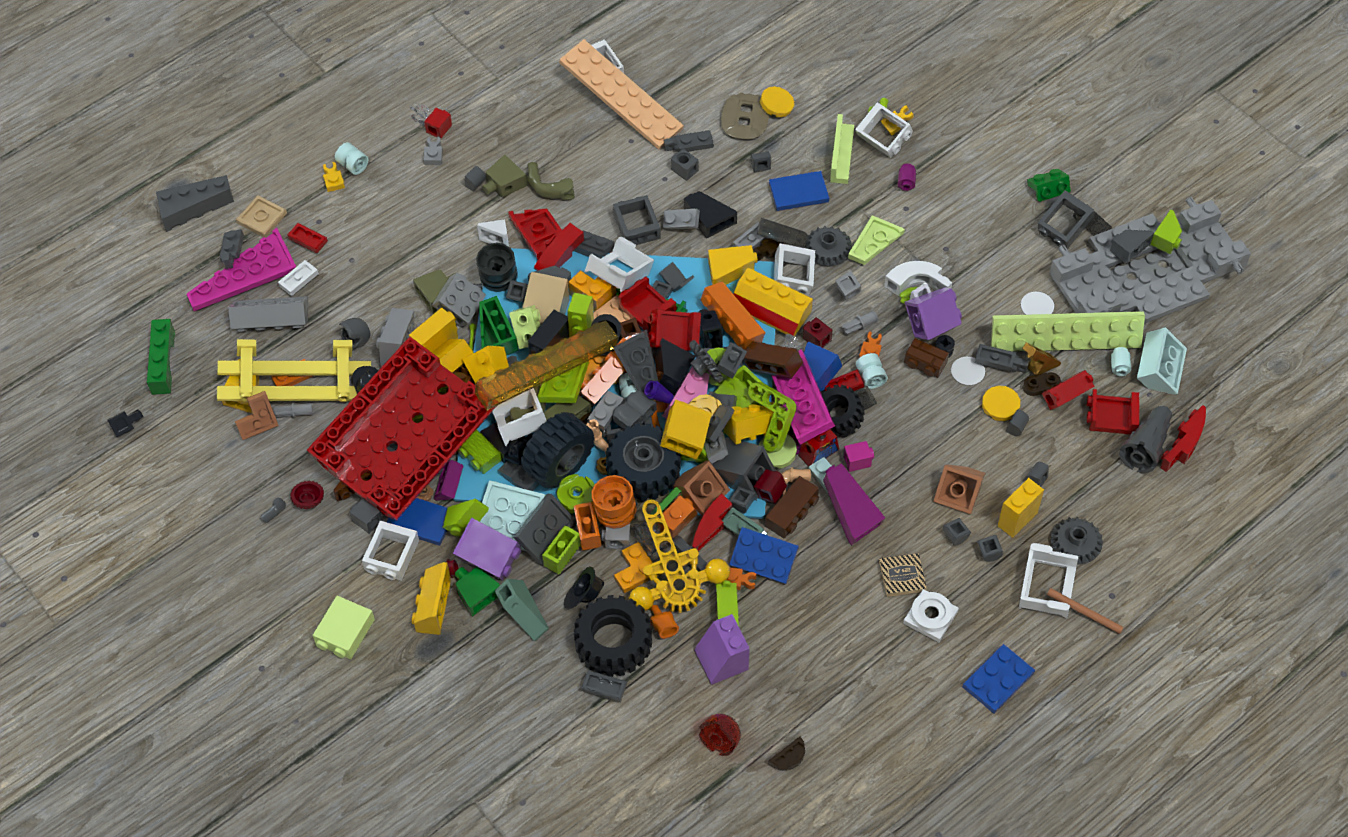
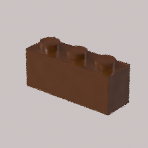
(772, 359)
(792, 507)

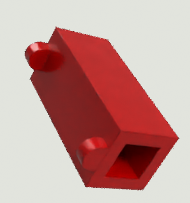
(1068, 389)

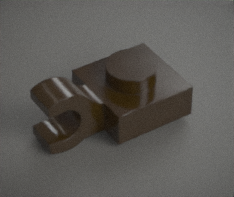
(767, 247)

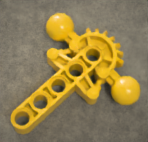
(715, 571)

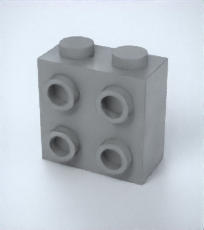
(459, 298)

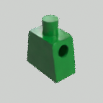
(475, 589)

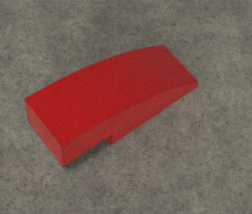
(560, 248)
(711, 522)

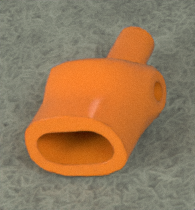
(663, 622)

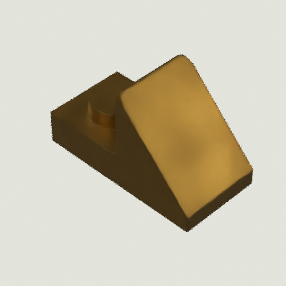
(1040, 360)

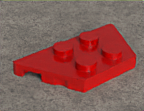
(536, 228)

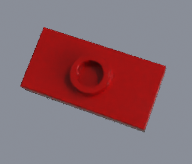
(307, 238)
(849, 379)

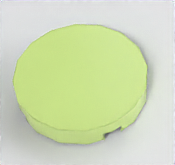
(784, 456)

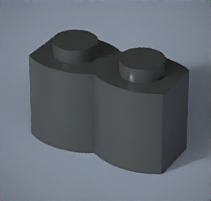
(635, 410)

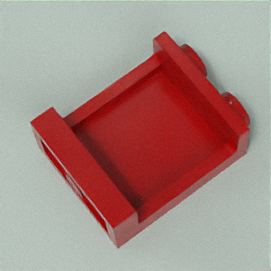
(641, 300)
(675, 327)
(1113, 413)

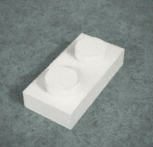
(298, 278)

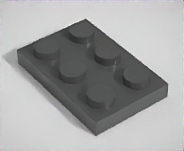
(543, 527)

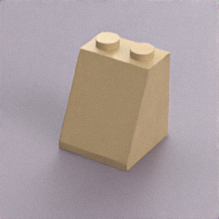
(547, 294)

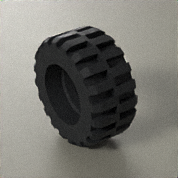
(607, 612)

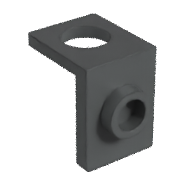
(674, 277)

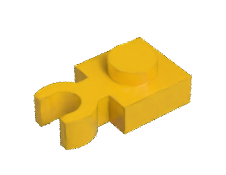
(891, 127)
(333, 178)

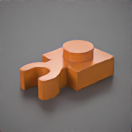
(871, 346)
(737, 576)

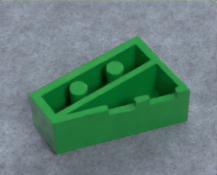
(496, 327)

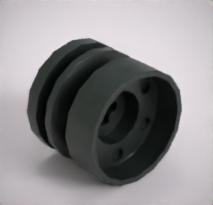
(496, 266)

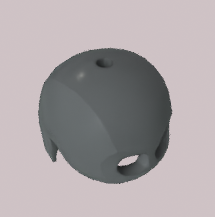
(355, 330)

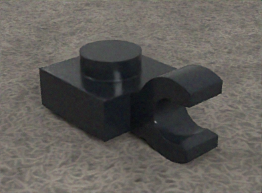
(122, 422)

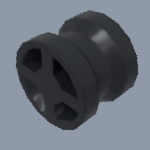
(944, 340)

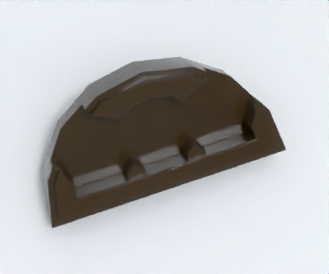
(790, 756)

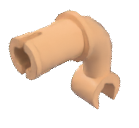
(599, 441)
(792, 474)

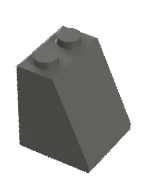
(743, 465)

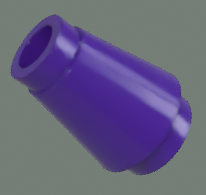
(658, 392)

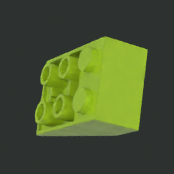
(739, 387)

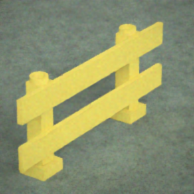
(247, 367)

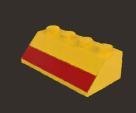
(773, 302)

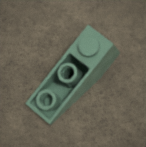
(521, 606)

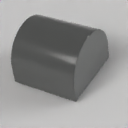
(761, 161)
(474, 178)
(517, 291)
(1017, 423)
(1038, 473)
(742, 499)
(956, 531)
(990, 548)

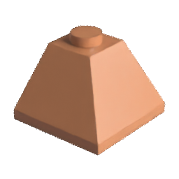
(701, 486)
(959, 487)

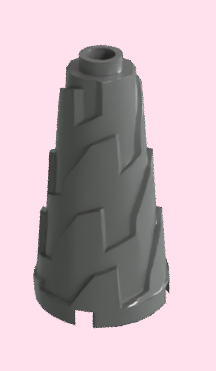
(1146, 443)

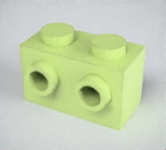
(525, 324)

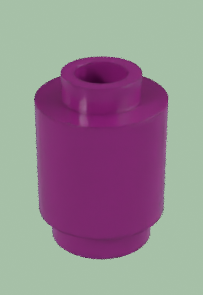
(907, 177)

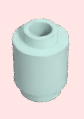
(1121, 361)

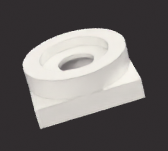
(931, 627)

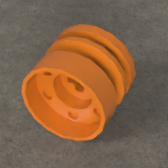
(614, 501)

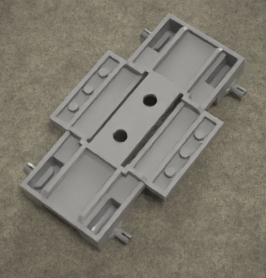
(1158, 291)

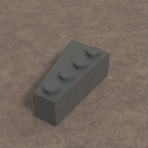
(193, 200)

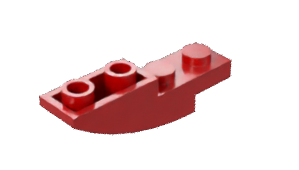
(1186, 440)

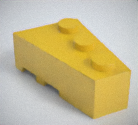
(486, 362)
(749, 422)

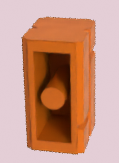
(587, 526)

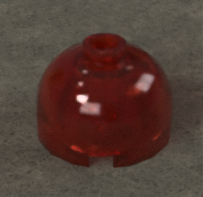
(720, 733)

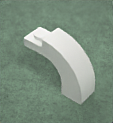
(915, 273)

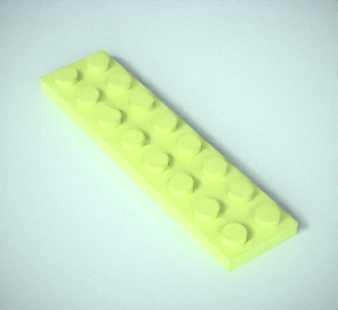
(1068, 331)

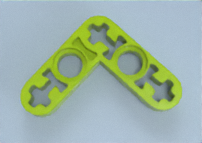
(779, 414)

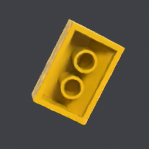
(432, 599)

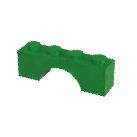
(161, 341)

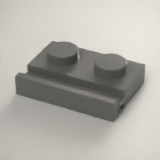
(594, 245)

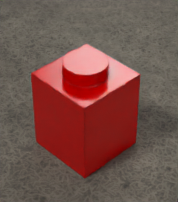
(438, 123)

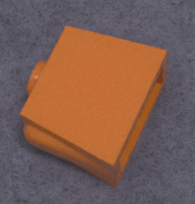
(678, 515)

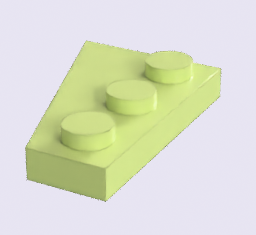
(874, 239)

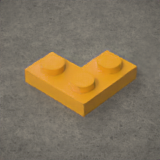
(633, 575)

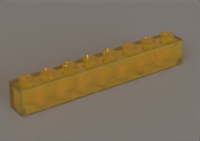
(545, 365)

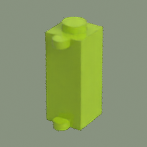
(727, 600)

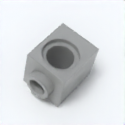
(848, 285)
(617, 537)

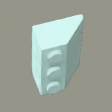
(1162, 361)

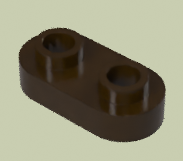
(1042, 383)

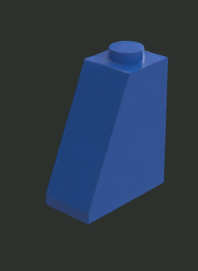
(822, 363)

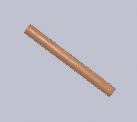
(1085, 611)

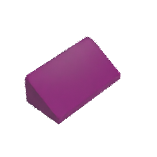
(448, 481)

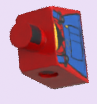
(819, 446)

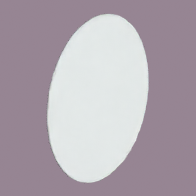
(1037, 303)
(966, 371)

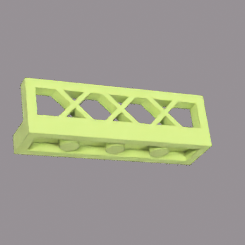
(842, 152)

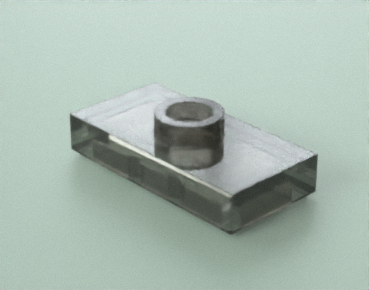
(1097, 224)

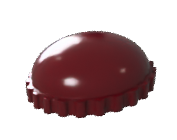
(307, 494)

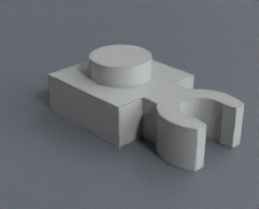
(433, 153)

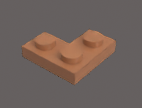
(261, 419)

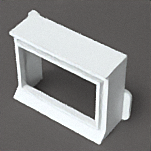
(625, 252)
(527, 424)
(1044, 554)

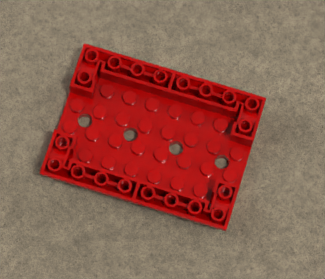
(385, 414)

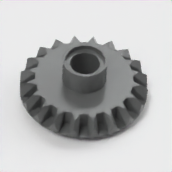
(830, 245)
(704, 362)
(1064, 539)

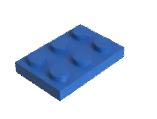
(764, 555)
(998, 678)

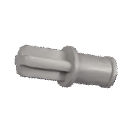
(860, 322)
(293, 410)

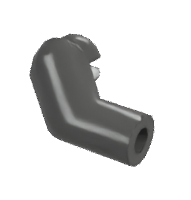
(278, 506)

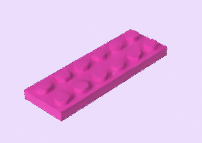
(811, 410)

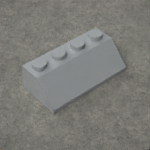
(268, 313)

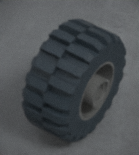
(557, 449)
(643, 461)

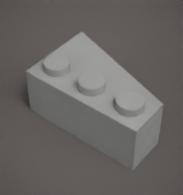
(395, 332)

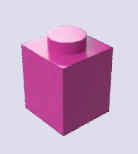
(858, 456)

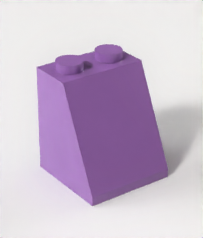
(933, 313)
(487, 549)
(723, 650)

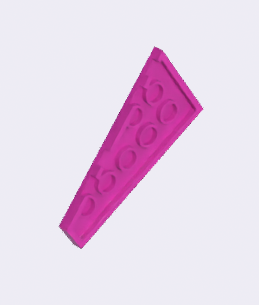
(254, 268)

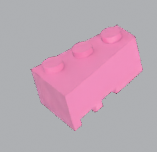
(691, 387)

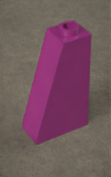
(853, 506)

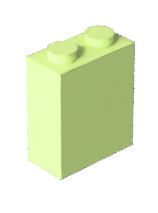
(343, 627)

